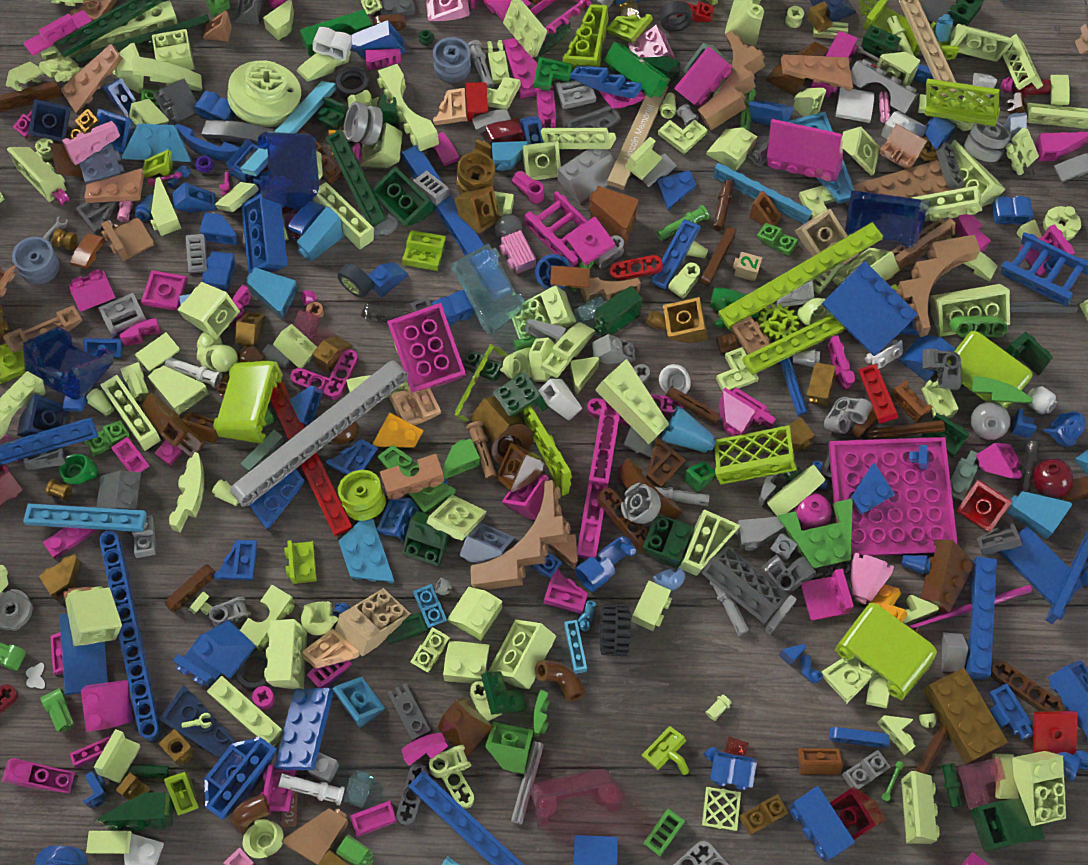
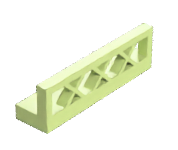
(1024, 59)
(1057, 115)
(579, 137)

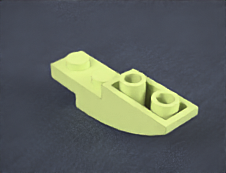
(566, 348)
(192, 491)

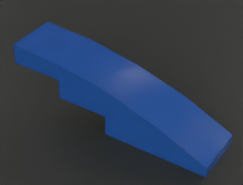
(603, 81)

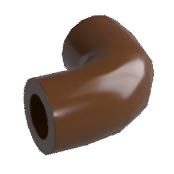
(562, 675)
(249, 811)

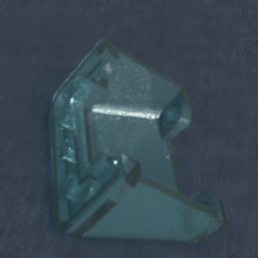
(488, 288)

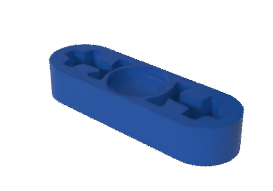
(859, 737)

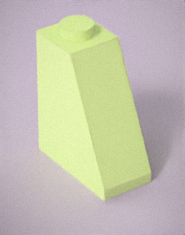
(177, 389)

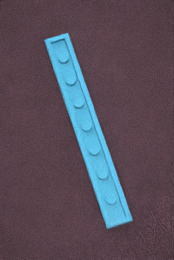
(292, 124)

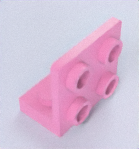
(652, 44)

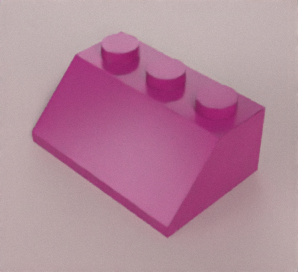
(704, 77)

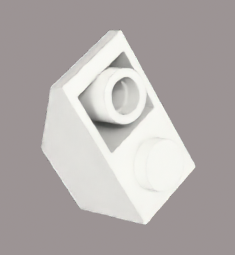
(560, 398)

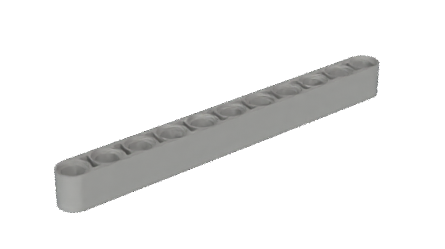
(318, 433)

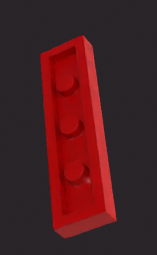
(878, 393)

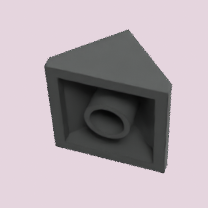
(249, 11)

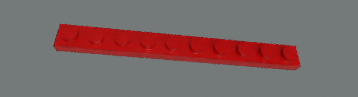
(312, 466)

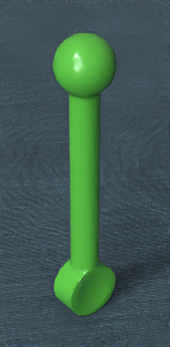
(886, 796)

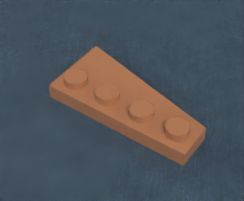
(819, 69)

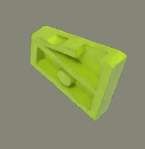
(629, 27)

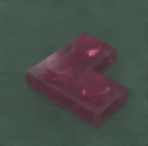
(976, 776)

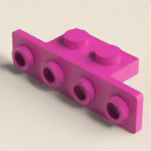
(56, 31)

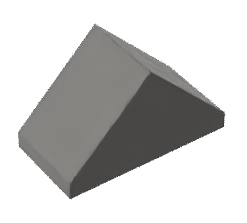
(953, 652)

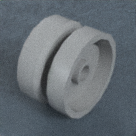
(363, 123)
(987, 141)

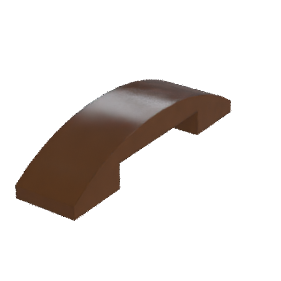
(631, 474)

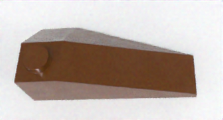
(790, 83)

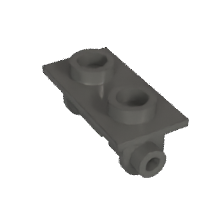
(759, 156)

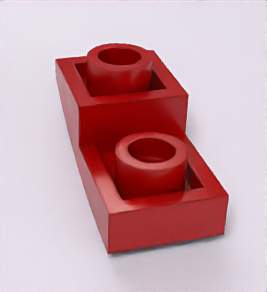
(701, 12)

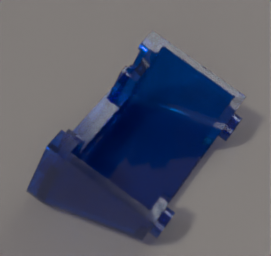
(292, 168)
(893, 216)
(63, 365)

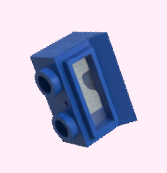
(239, 159)

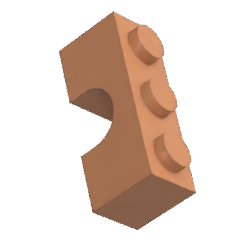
(398, 485)

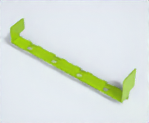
(475, 377)

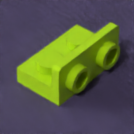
(301, 562)

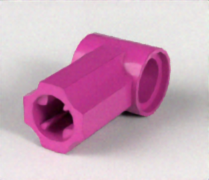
(528, 187)

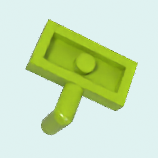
(665, 749)

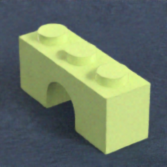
(279, 605)

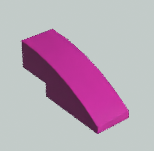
(969, 225)

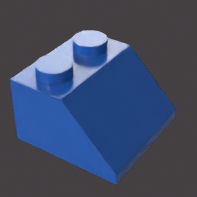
(913, 355)

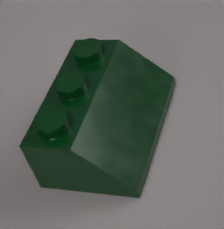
(403, 198)

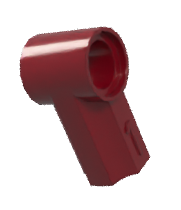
(1030, 89)

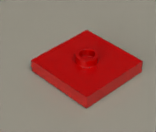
(1055, 732)

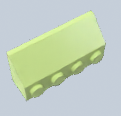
(980, 301)

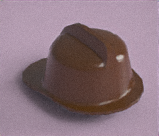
(516, 434)

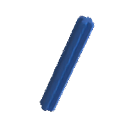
(793, 387)

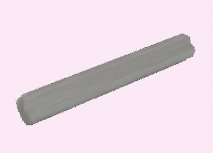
(527, 783)

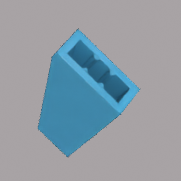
(320, 235)
(272, 290)
(1038, 512)

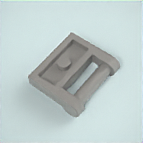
(575, 96)
(121, 309)

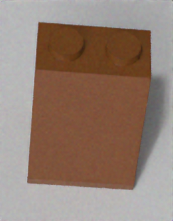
(614, 211)

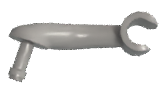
(48, 236)

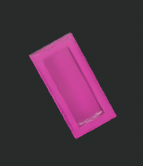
(373, 818)

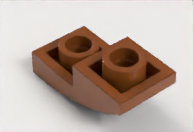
(86, 250)
(570, 276)

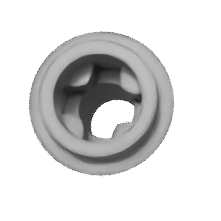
(807, 358)

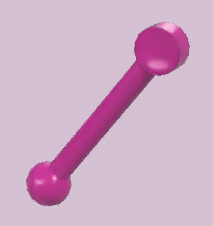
(151, 181)

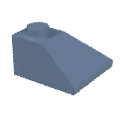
(485, 543)

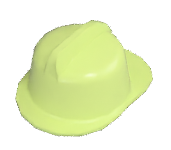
(517, 363)

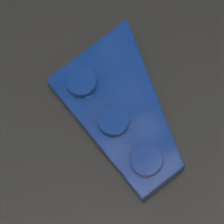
(274, 501)

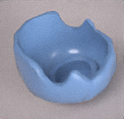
(670, 579)

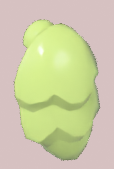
(203, 344)

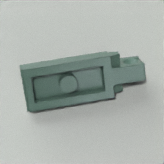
(963, 476)

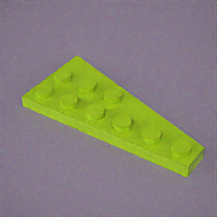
(548, 450)

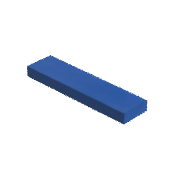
(675, 254)

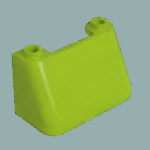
(985, 359)
(247, 400)
(888, 649)

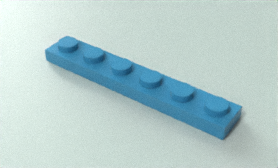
(753, 188)
(85, 517)

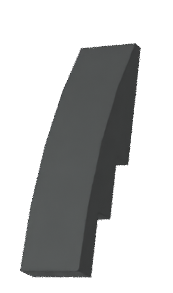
(233, 131)

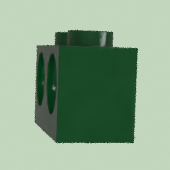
(964, 11)

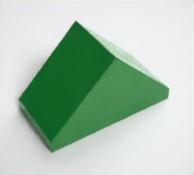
(699, 476)

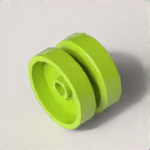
(362, 495)

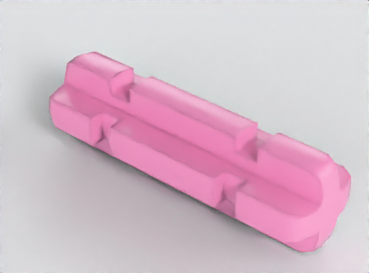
(884, 106)

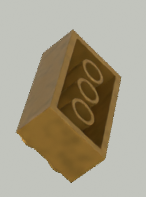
(964, 715)

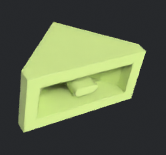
(581, 371)

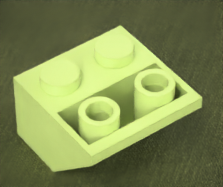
(174, 48)

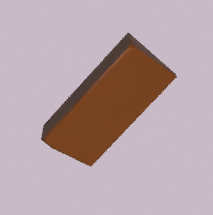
(820, 761)

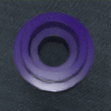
(204, 160)

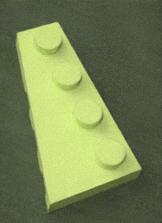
(848, 677)

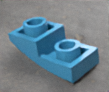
(429, 606)

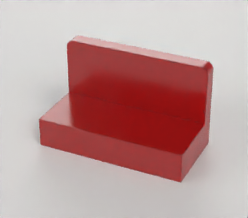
(476, 99)

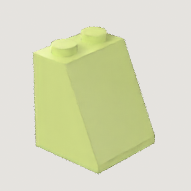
(209, 309)
(92, 616)

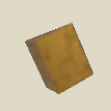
(494, 418)

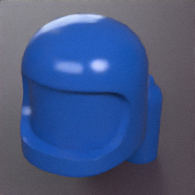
(1073, 763)

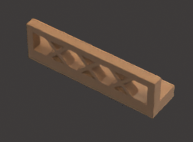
(913, 253)

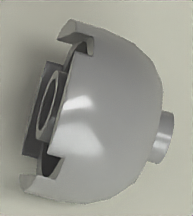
(990, 420)
(641, 504)

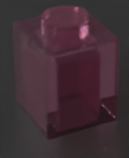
(307, 323)

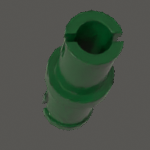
(952, 785)

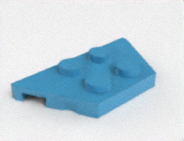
(153, 139)
(365, 553)

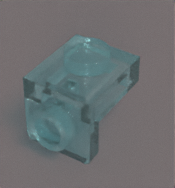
(358, 788)

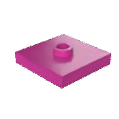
(590, 241)
(164, 290)

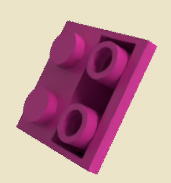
(91, 290)

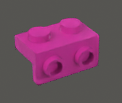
(278, 798)

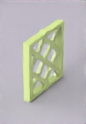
(729, 802)

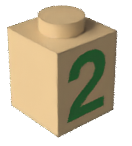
(747, 266)

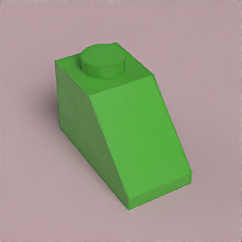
(461, 458)

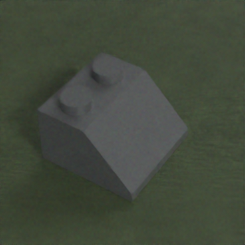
(119, 490)

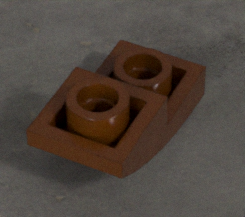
(1079, 490)

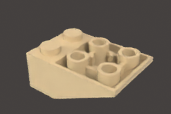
(367, 621)

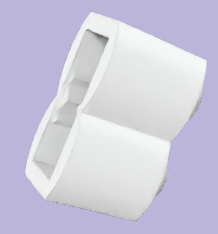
(332, 43)

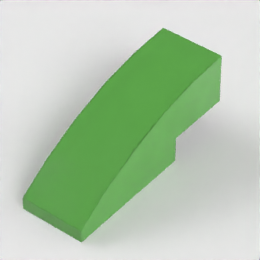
(1000, 391)

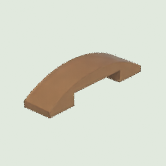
(65, 319)

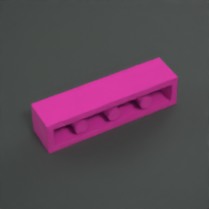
(89, 753)

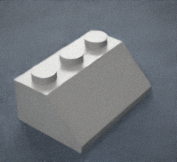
(586, 173)

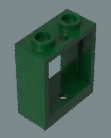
(617, 312)

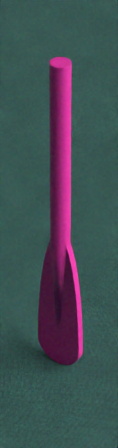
(968, 608)

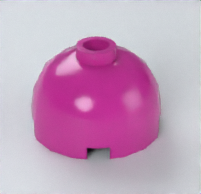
(813, 512)

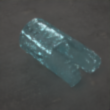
(587, 311)

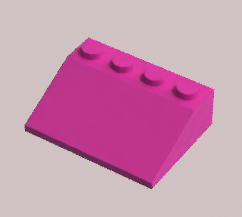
(805, 150)
(427, 348)

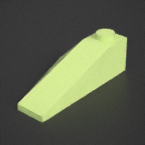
(976, 175)

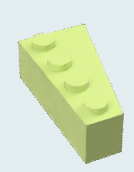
(632, 401)

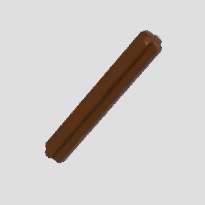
(904, 430)
(933, 750)

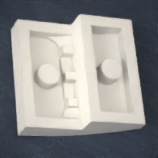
(855, 105)

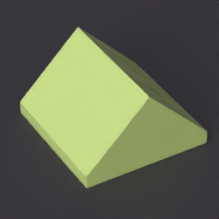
(541, 160)

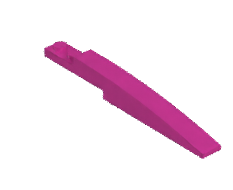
(598, 481)

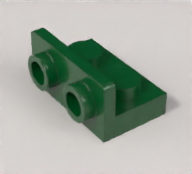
(332, 115)

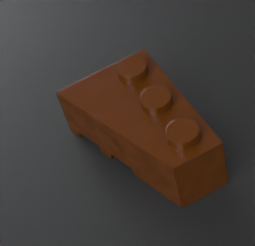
(947, 575)

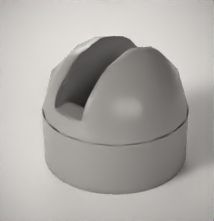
(442, 586)

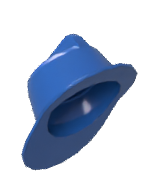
(61, 856)

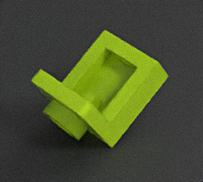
(949, 51)

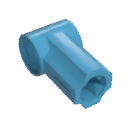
(943, 28)

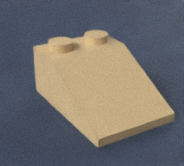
(822, 233)

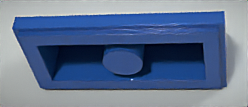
(92, 345)

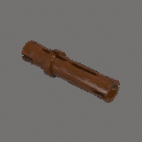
(722, 208)
(693, 405)

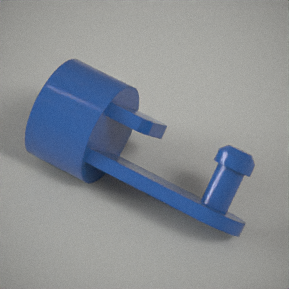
(598, 570)

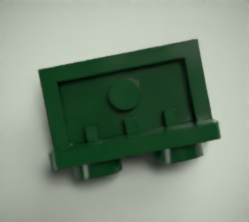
(953, 434)

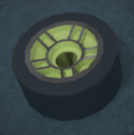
(355, 280)

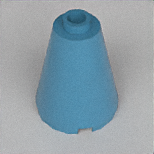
(687, 432)

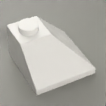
(904, 121)

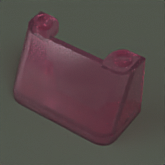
(597, 782)

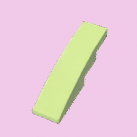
(165, 72)

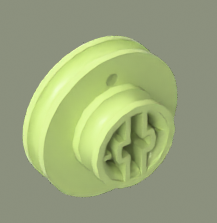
(260, 93)

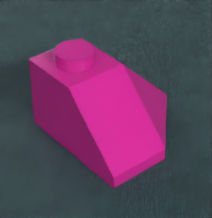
(1000, 460)

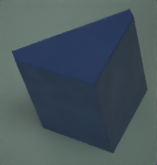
(49, 120)

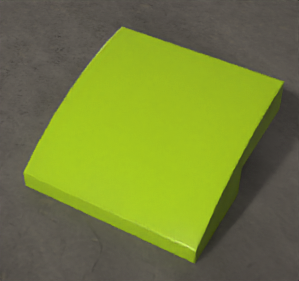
(424, 250)

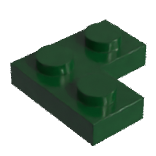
(498, 698)

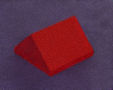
(983, 506)

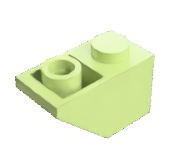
(537, 355)

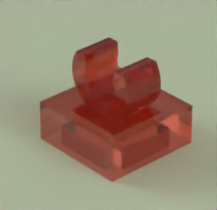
(736, 746)

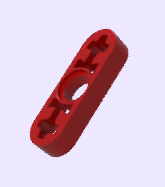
(650, 270)

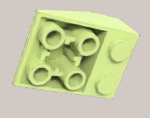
(547, 307)
(1041, 786)

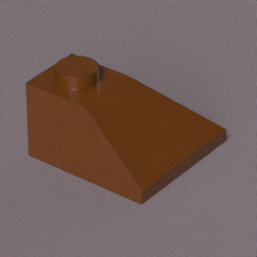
(519, 468)
(464, 725)

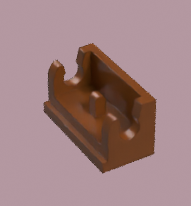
(910, 402)

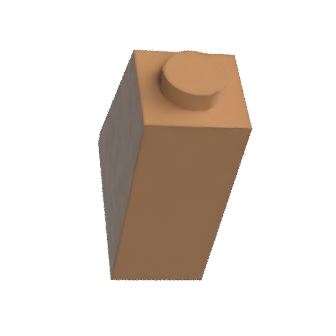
(318, 835)

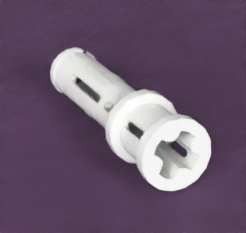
(201, 374)
(321, 791)

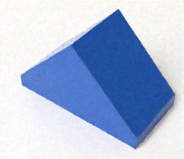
(306, 404)

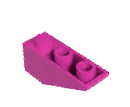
(1056, 145)
(37, 776)

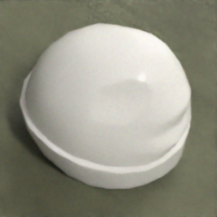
(675, 376)

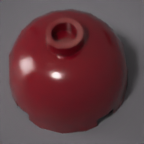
(1053, 478)

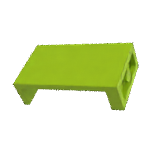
(879, 16)

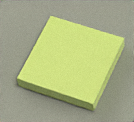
(236, 196)

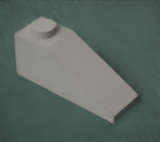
(757, 532)

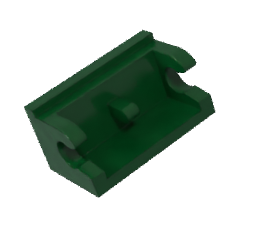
(389, 112)

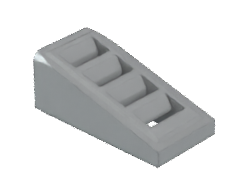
(435, 198)
(192, 243)
(544, 330)

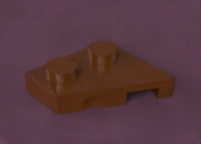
(663, 463)

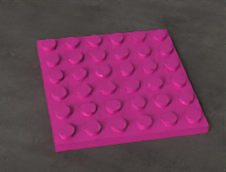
(921, 501)

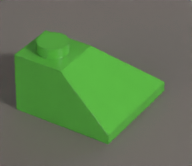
(510, 746)

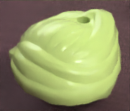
(812, 311)

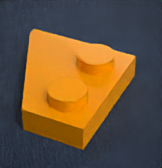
(398, 433)

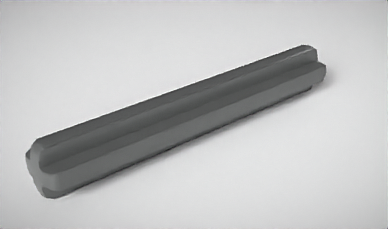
(1043, 307)

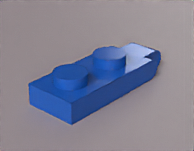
(1020, 722)

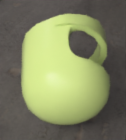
(222, 358)

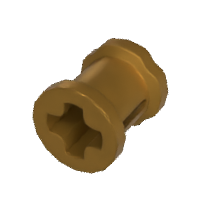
(58, 490)

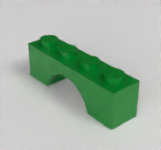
(347, 24)

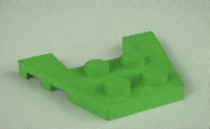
(823, 544)

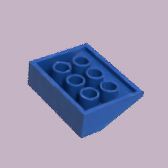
(869, 308)

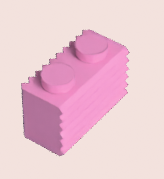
(518, 252)

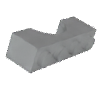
(901, 96)

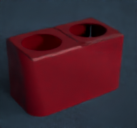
(505, 131)

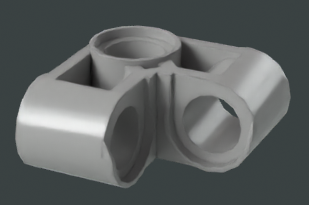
(845, 412)

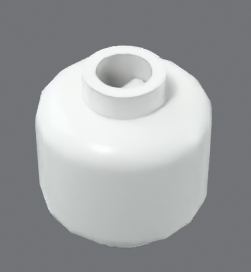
(1042, 400)

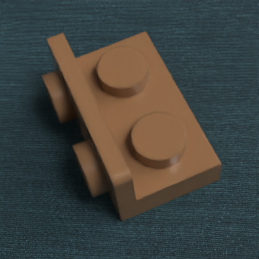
(749, 335)

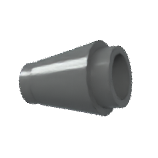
(273, 354)

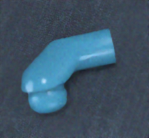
(586, 618)

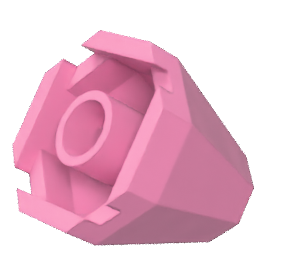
(868, 577)

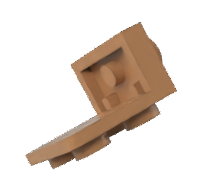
(128, 238)

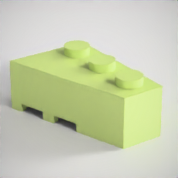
(706, 540)

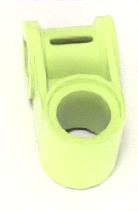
(685, 280)
(481, 701)
(451, 762)

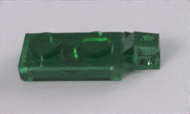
(552, 39)

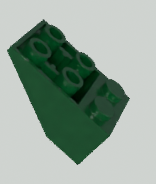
(143, 811)
(1004, 825)

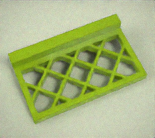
(960, 109)
(755, 466)

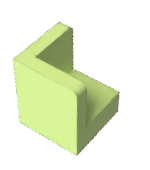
(504, 202)

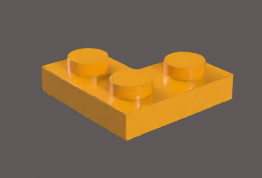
(886, 599)

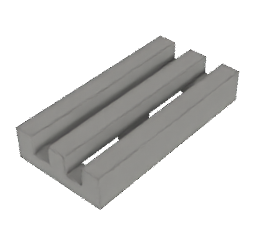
(780, 614)

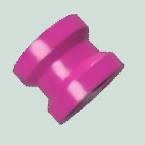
(267, 701)

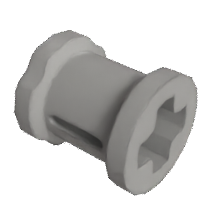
(686, 114)

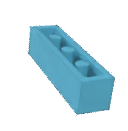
(575, 646)

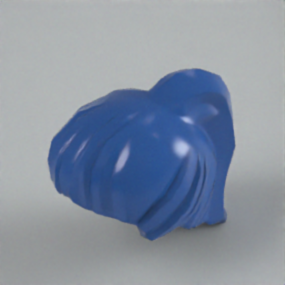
(1067, 428)

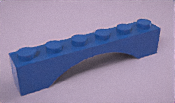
(982, 618)

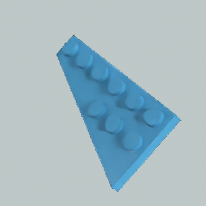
(842, 187)

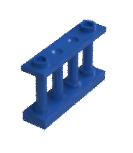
(1045, 286)

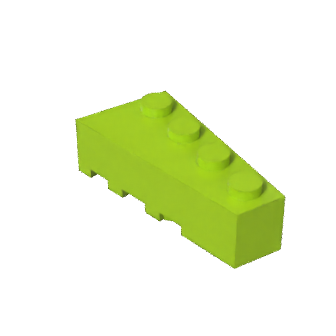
(589, 38)

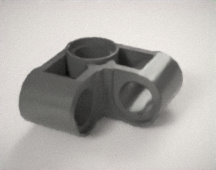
(948, 375)
(799, 572)

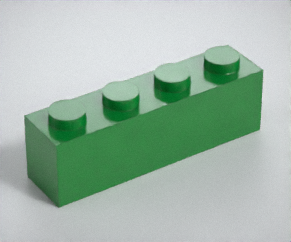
(636, 70)

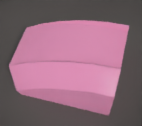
(447, 9)

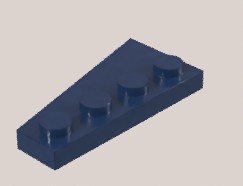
(187, 708)

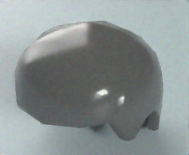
(507, 225)

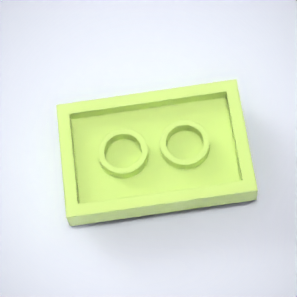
(525, 27)
(456, 517)

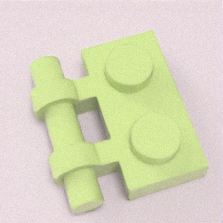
(60, 68)
(1024, 148)

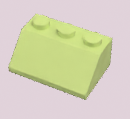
(979, 42)
(36, 171)
(880, 260)
(521, 651)
(284, 654)
(919, 808)

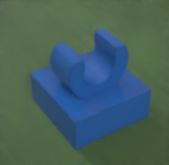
(920, 457)

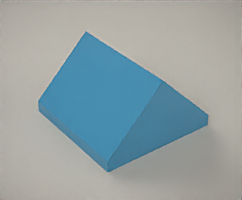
(359, 700)

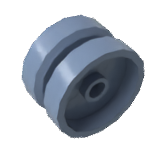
(451, 59)
(36, 260)

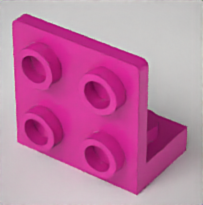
(827, 596)

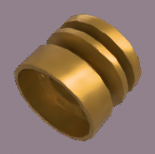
(474, 172)

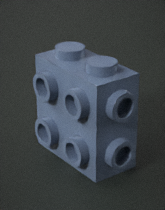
(102, 165)

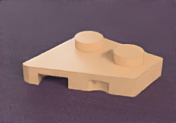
(453, 108)
(329, 650)

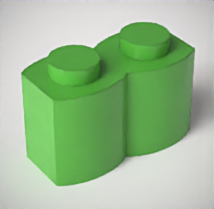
(355, 852)

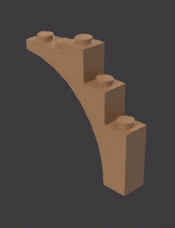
(731, 96)
(942, 257)
(531, 550)

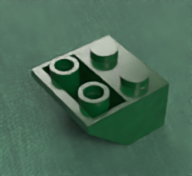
(667, 540)
(424, 541)

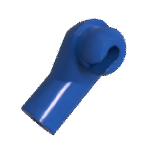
(184, 172)
(808, 672)

